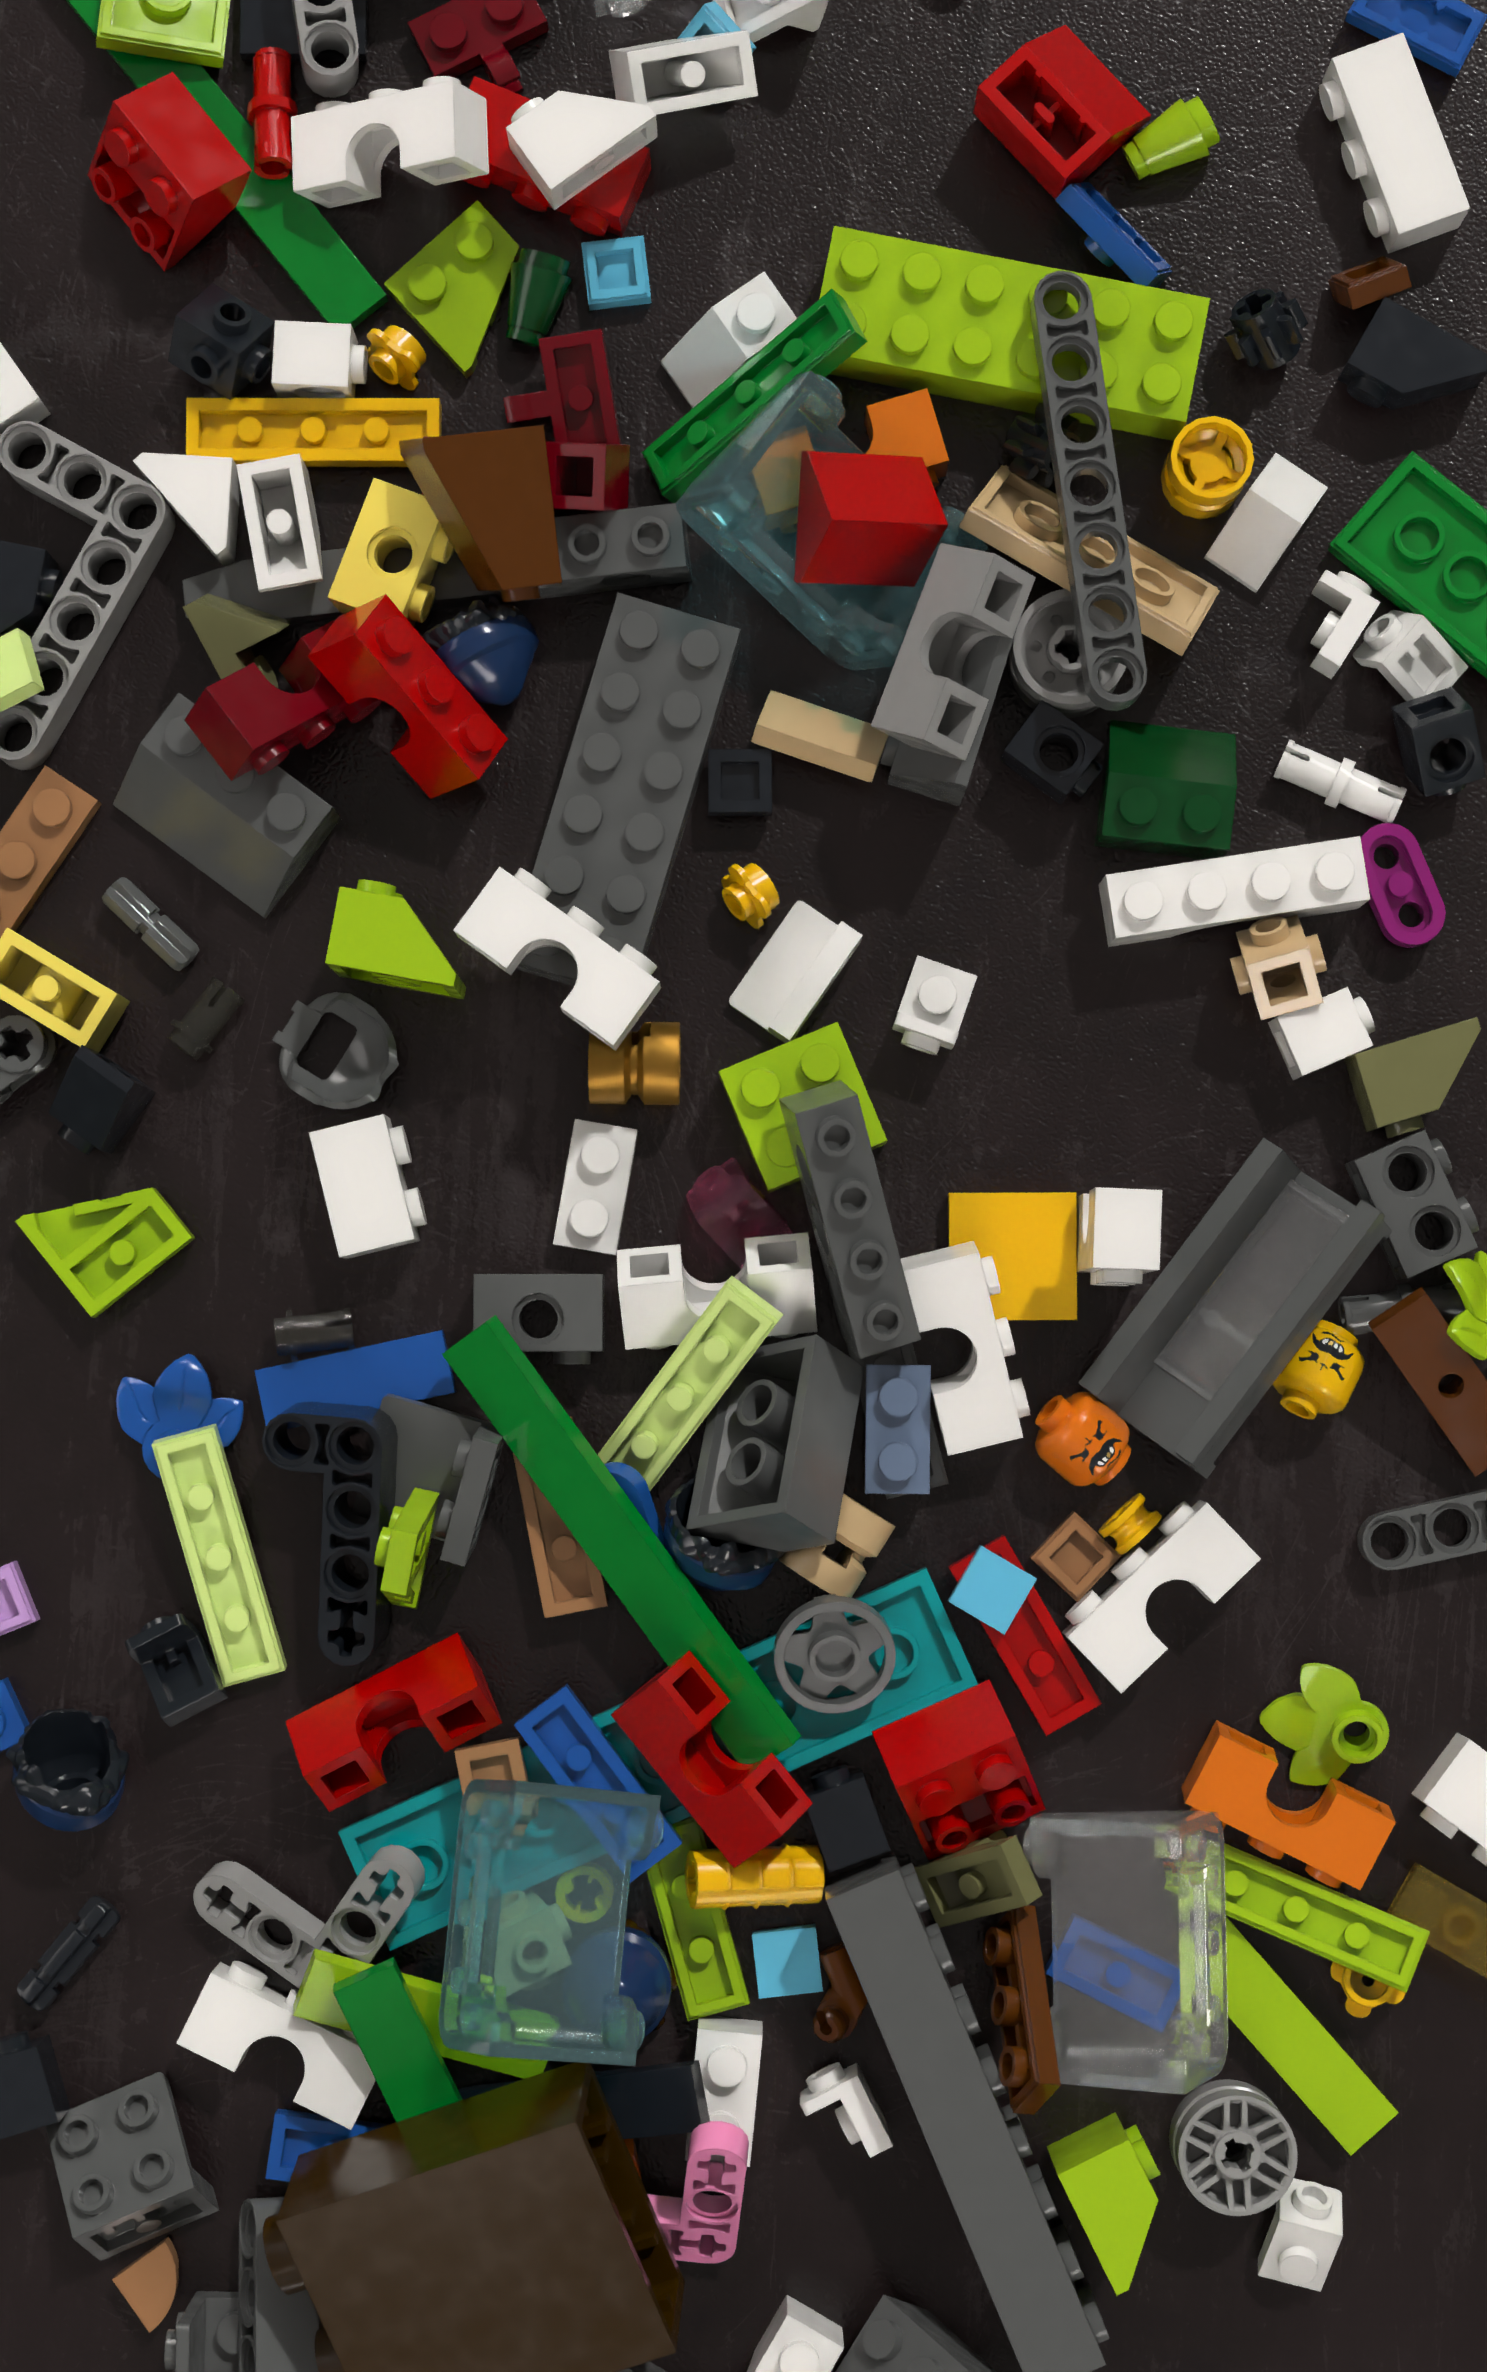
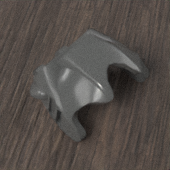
(362, 1068)

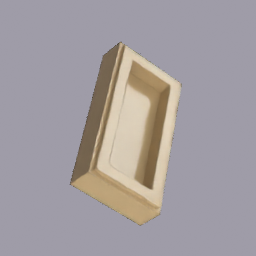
(820, 736)

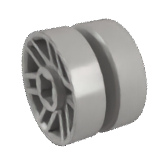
(1043, 673)
(1241, 2181)

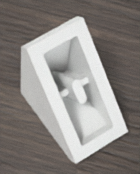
(202, 494)
(1265, 522)

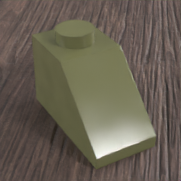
(1409, 1076)

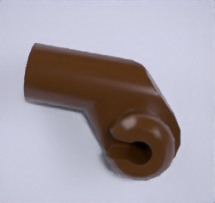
(843, 1999)

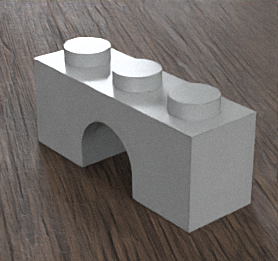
(962, 602)

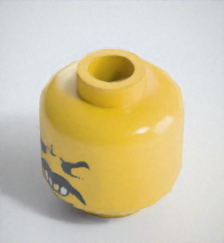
(1321, 1372)

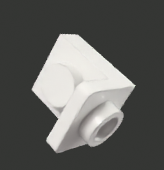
(1339, 633)
(1410, 654)
(933, 1006)
(860, 2113)

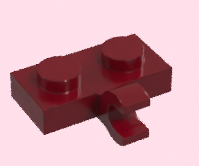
(478, 33)
(577, 390)

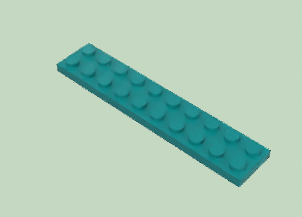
(926, 1671)

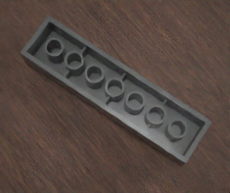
(967, 2131)

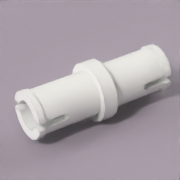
(1340, 782)

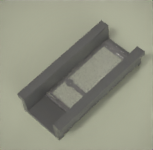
(1233, 1307)

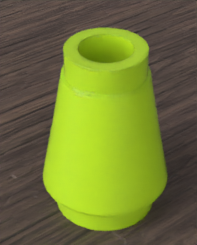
(1172, 139)

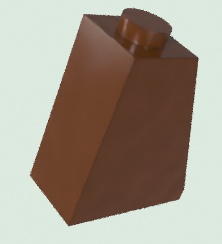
(492, 505)

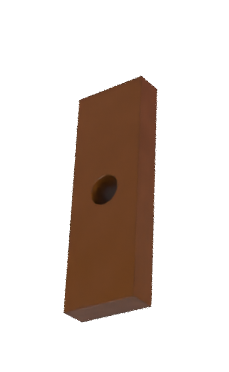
(1424, 1353)
(1022, 2010)

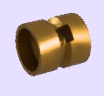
(641, 1066)

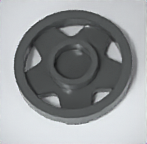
(834, 1653)

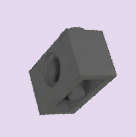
(575, 1297)

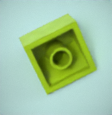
(385, 943)
(1110, 2189)

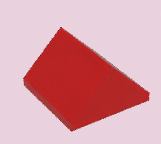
(865, 519)

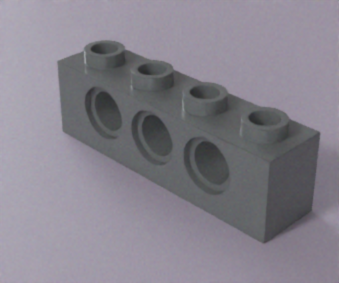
(850, 1218)

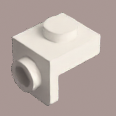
(1303, 2235)

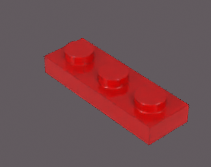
(1038, 1655)

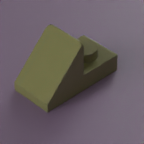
(230, 630)
(978, 1880)

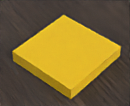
(1030, 1245)

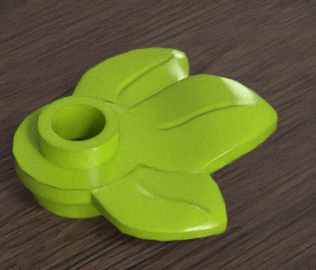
(1470, 1326)
(1316, 1723)

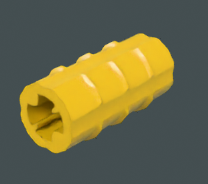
(767, 1878)

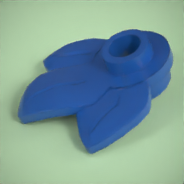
(173, 1406)

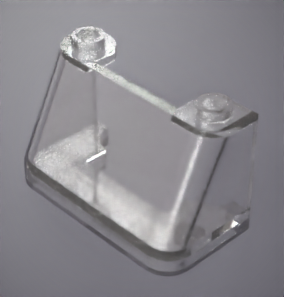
(1136, 1946)

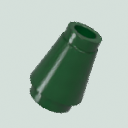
(535, 295)

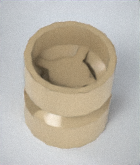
(863, 1536)

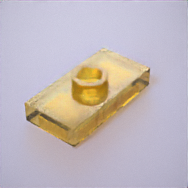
(1450, 1914)

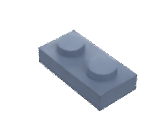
(897, 1429)

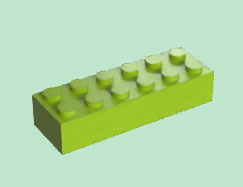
(967, 331)

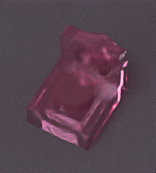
(733, 1209)

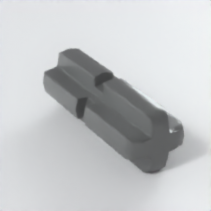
(158, 931)

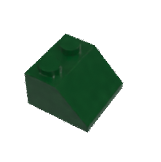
(1167, 790)

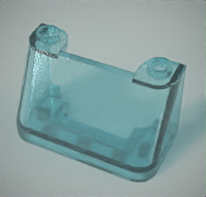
(750, 516)
(544, 1922)

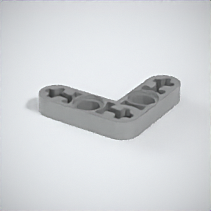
(306, 1929)

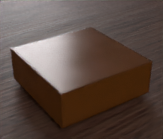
(1369, 282)

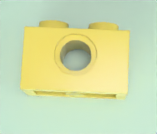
(390, 521)
(57, 993)

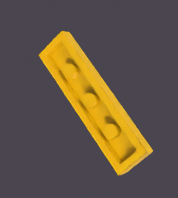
(320, 429)

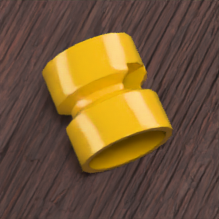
(1207, 467)

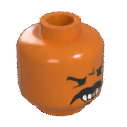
(1082, 1439)

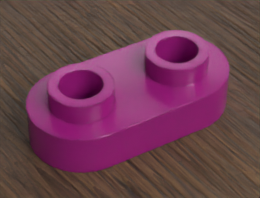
(1404, 884)

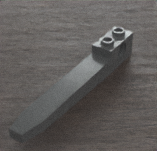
(594, 550)

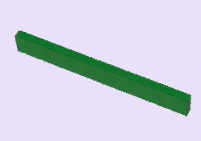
(278, 217)
(616, 1535)

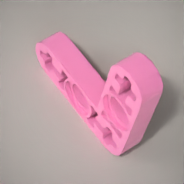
(700, 2224)

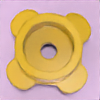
(395, 356)
(749, 894)
(1360, 1997)

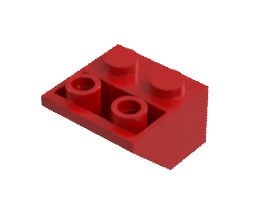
(1058, 109)
(166, 169)
(959, 1770)

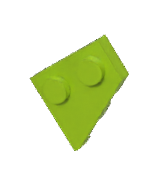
(457, 284)
(107, 1244)
(405, 1548)

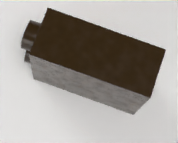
(482, 2239)

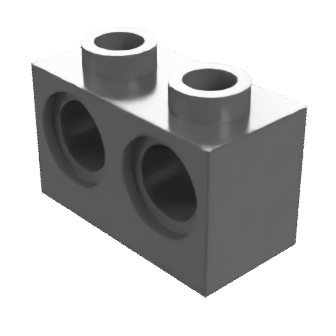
(1404, 1208)

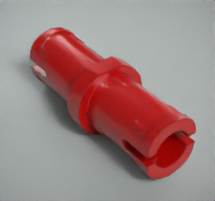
(272, 112)

